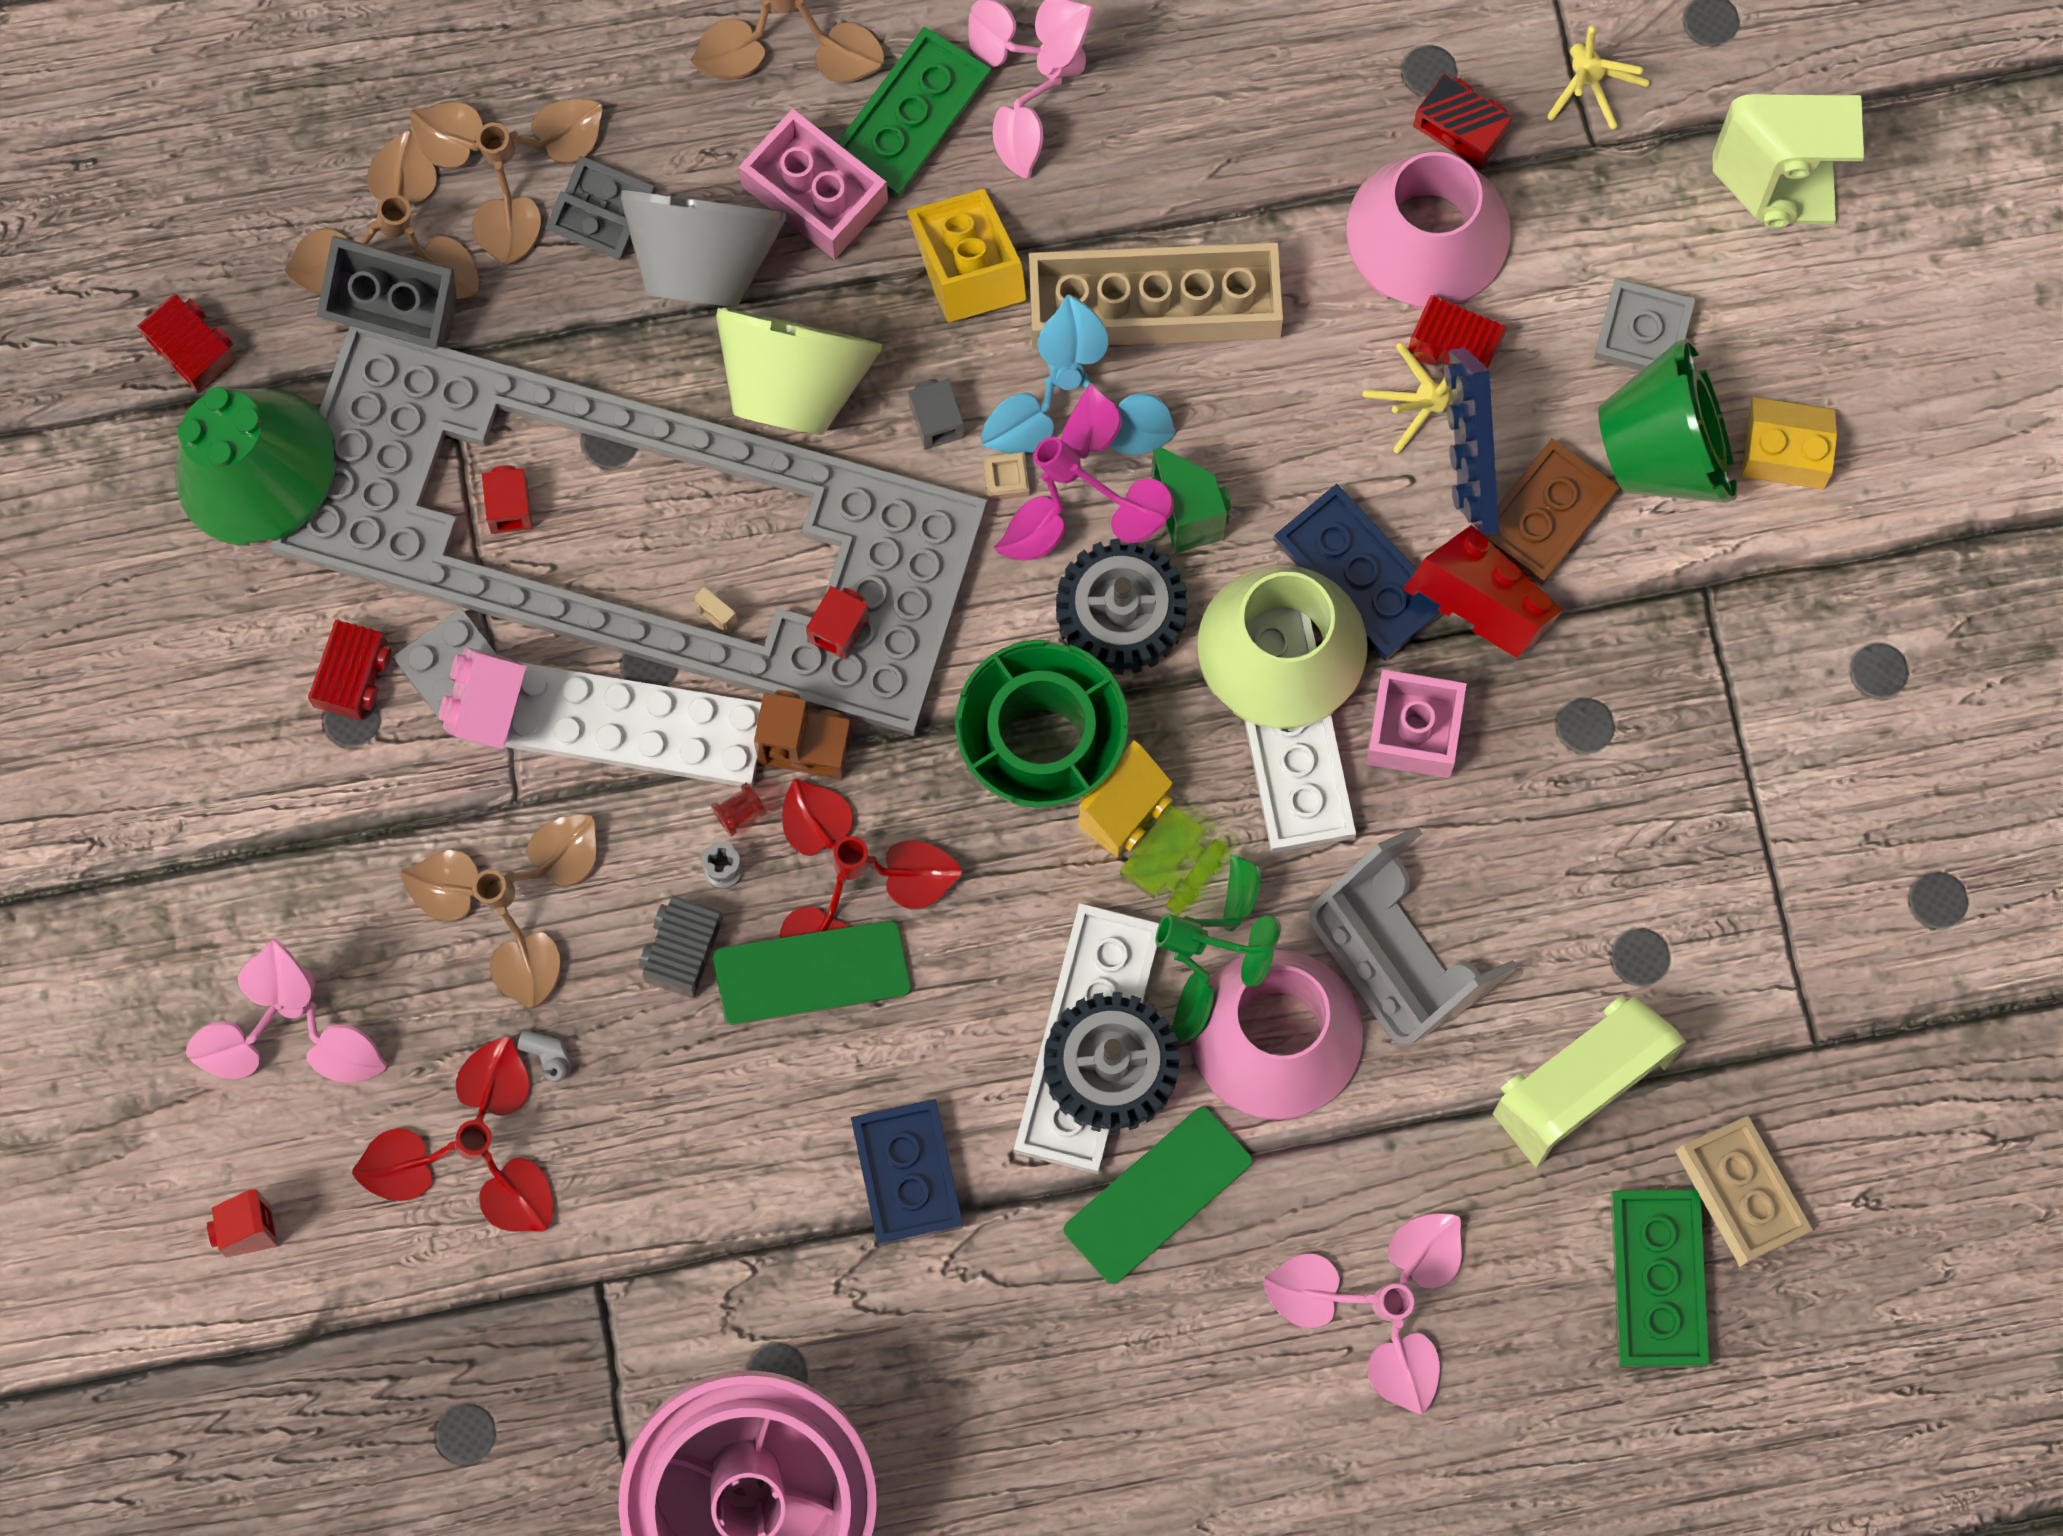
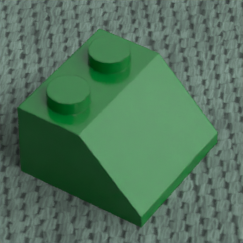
(1198, 502)

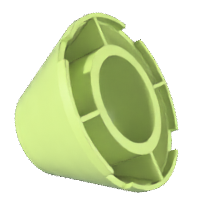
(790, 371)
(1273, 688)

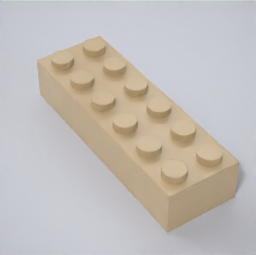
(1165, 291)

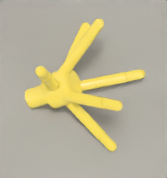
(1590, 70)
(1429, 397)

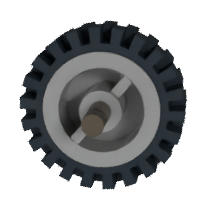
(1122, 605)
(1111, 1062)

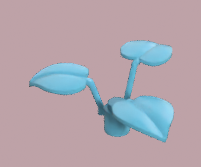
(1066, 342)

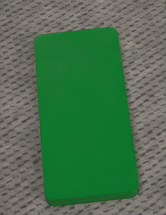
(811, 972)
(1157, 1195)

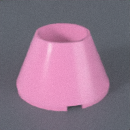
(1418, 263)
(1276, 1084)

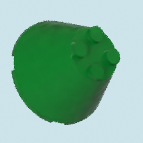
(253, 463)

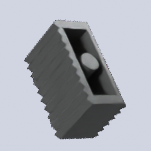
(681, 946)

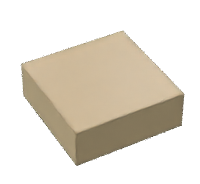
(1006, 476)
(715, 611)

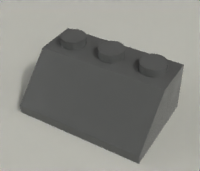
(388, 293)

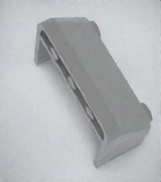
(1386, 953)

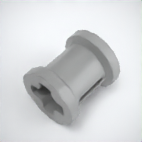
(712, 857)

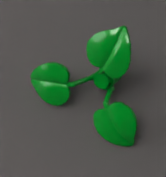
(1188, 938)

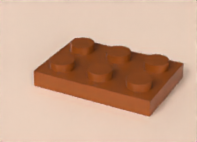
(1550, 510)

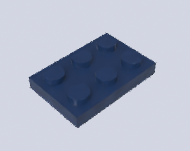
(907, 1172)

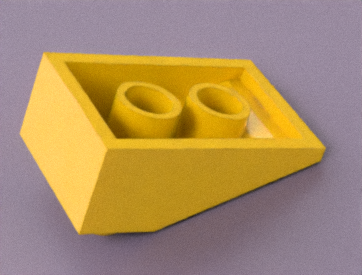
(967, 255)

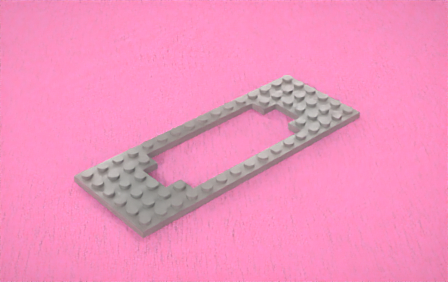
(896, 536)

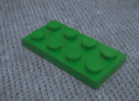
(914, 109)
(1659, 1279)

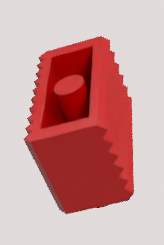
(1452, 327)
(188, 342)
(349, 670)

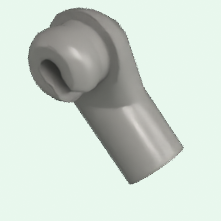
(550, 1051)

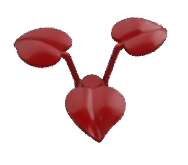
(818, 818)
(517, 1196)

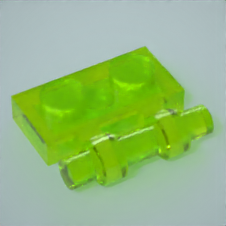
(1162, 853)

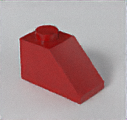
(242, 1225)

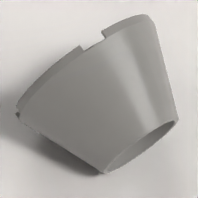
(698, 246)

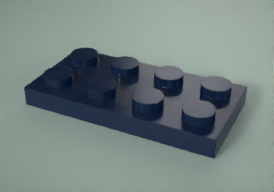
(1474, 441)
(1357, 556)

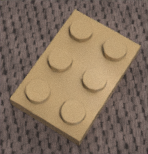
(1743, 1190)

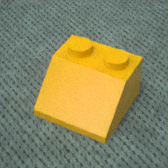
(1789, 443)
(1126, 802)

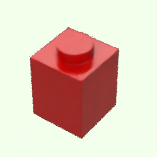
(507, 499)
(838, 621)

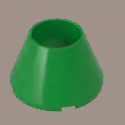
(1669, 431)
(1041, 678)

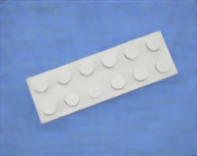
(635, 725)
(1297, 767)
(1103, 955)

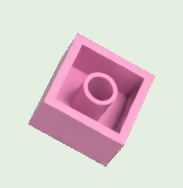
(482, 697)
(1416, 723)

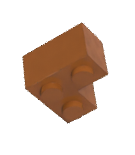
(801, 740)

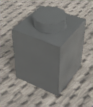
(936, 413)

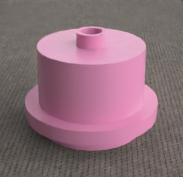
(738, 1429)

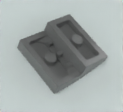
(592, 208)

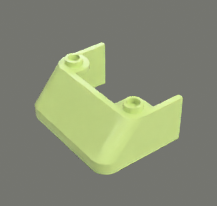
(1782, 152)
(1586, 1076)

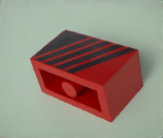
(1462, 120)

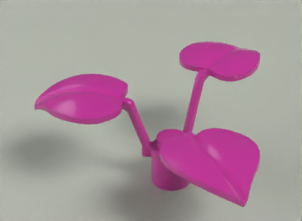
(1091, 428)

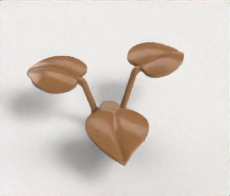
(733, 51)
(454, 129)
(398, 178)
(448, 879)

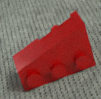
(1486, 590)

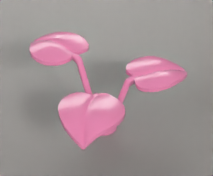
(1062, 30)
(280, 982)
(1408, 1367)

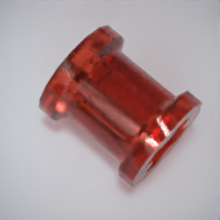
(738, 809)

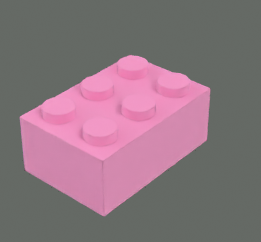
(814, 181)

